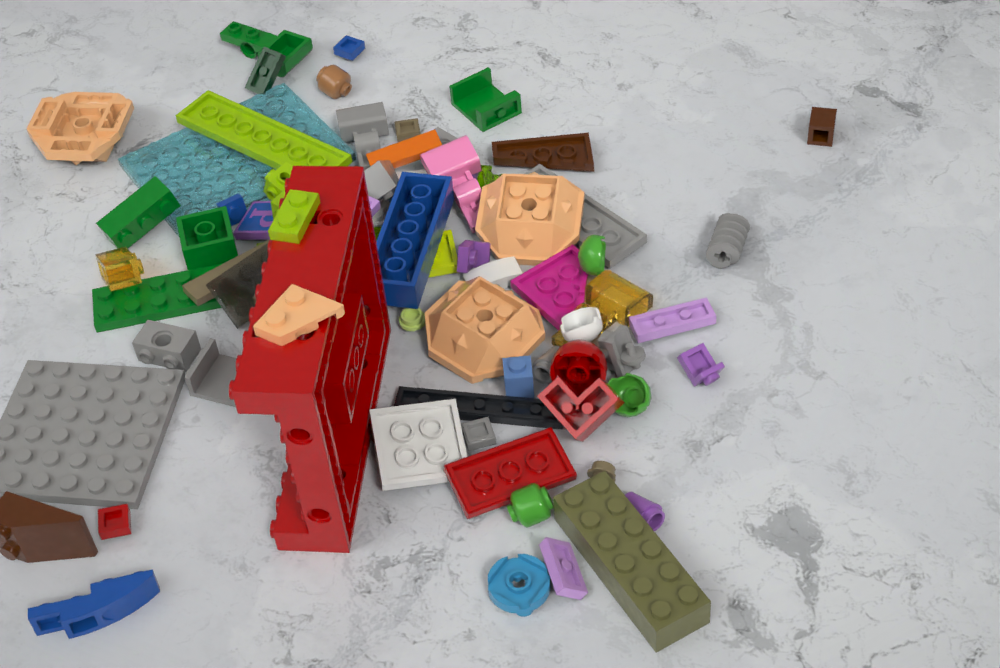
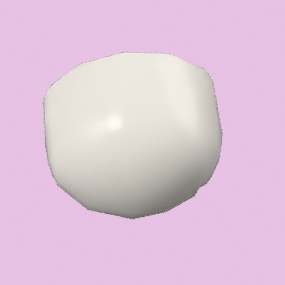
(582, 324)

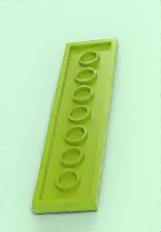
(257, 134)

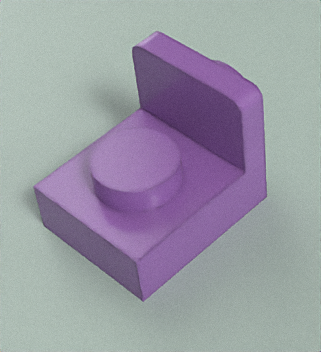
(472, 255)

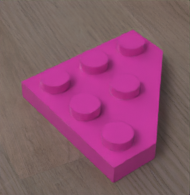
(554, 285)

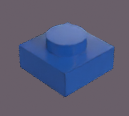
(349, 47)
(235, 207)

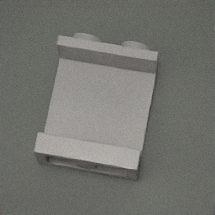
(211, 375)

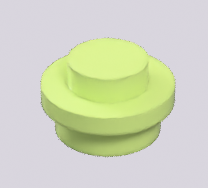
(411, 319)

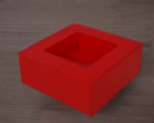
(114, 521)

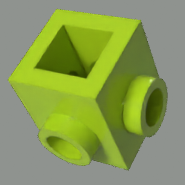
(276, 180)

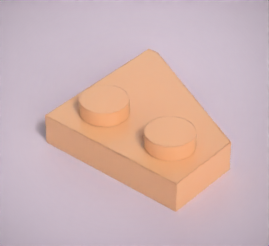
(295, 314)

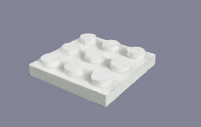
(416, 443)

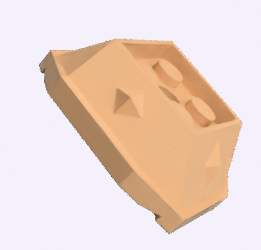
(80, 125)
(532, 234)
(478, 327)

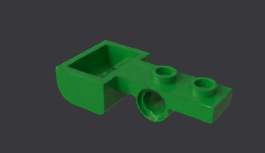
(253, 40)

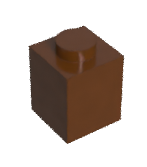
(821, 126)

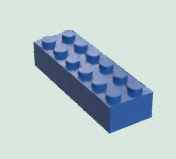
(413, 235)

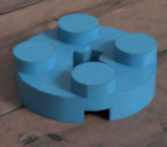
(523, 599)

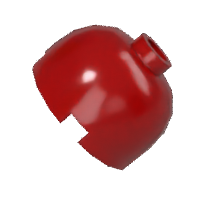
(579, 364)

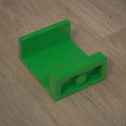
(483, 101)

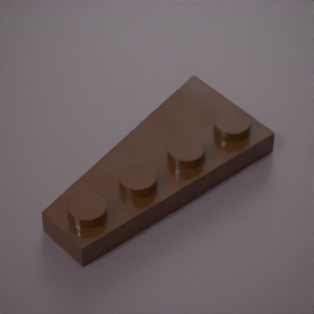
(552, 152)

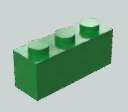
(138, 213)

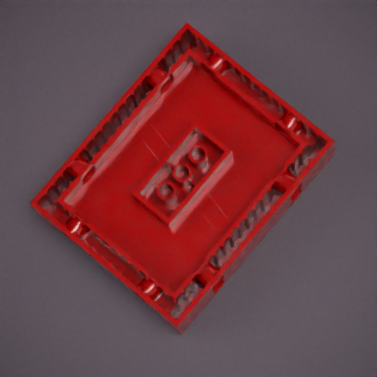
(325, 378)

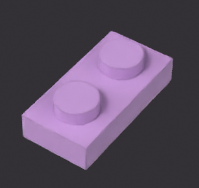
(563, 568)

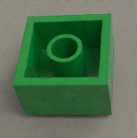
(206, 238)

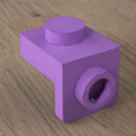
(700, 365)

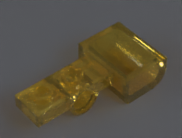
(615, 299)

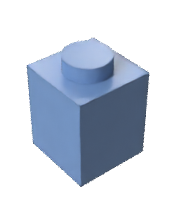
(518, 376)

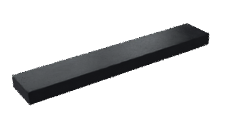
(474, 406)

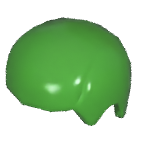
(592, 255)
(633, 392)

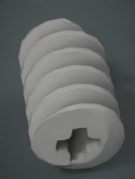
(727, 240)

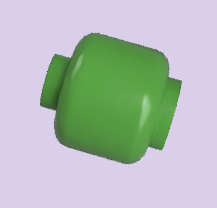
(530, 505)

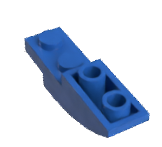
(106, 604)

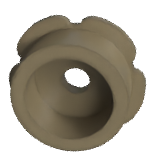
(600, 466)

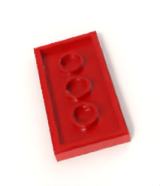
(489, 477)

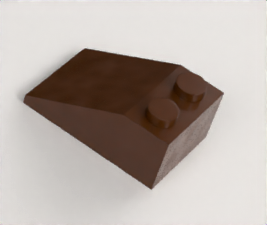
(41, 532)

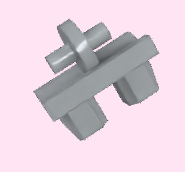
(623, 354)

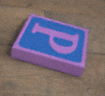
(255, 222)

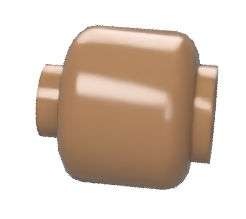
(334, 81)

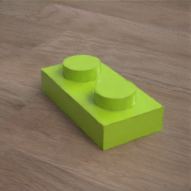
(294, 216)

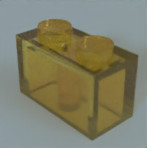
(119, 268)

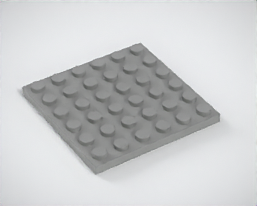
(85, 431)

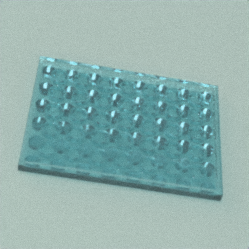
(208, 172)

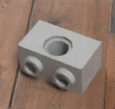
(166, 345)

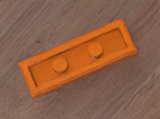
(406, 150)

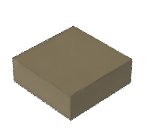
(407, 129)

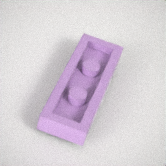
(672, 320)

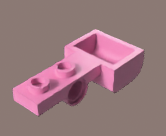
(460, 162)

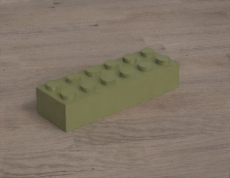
(632, 561)

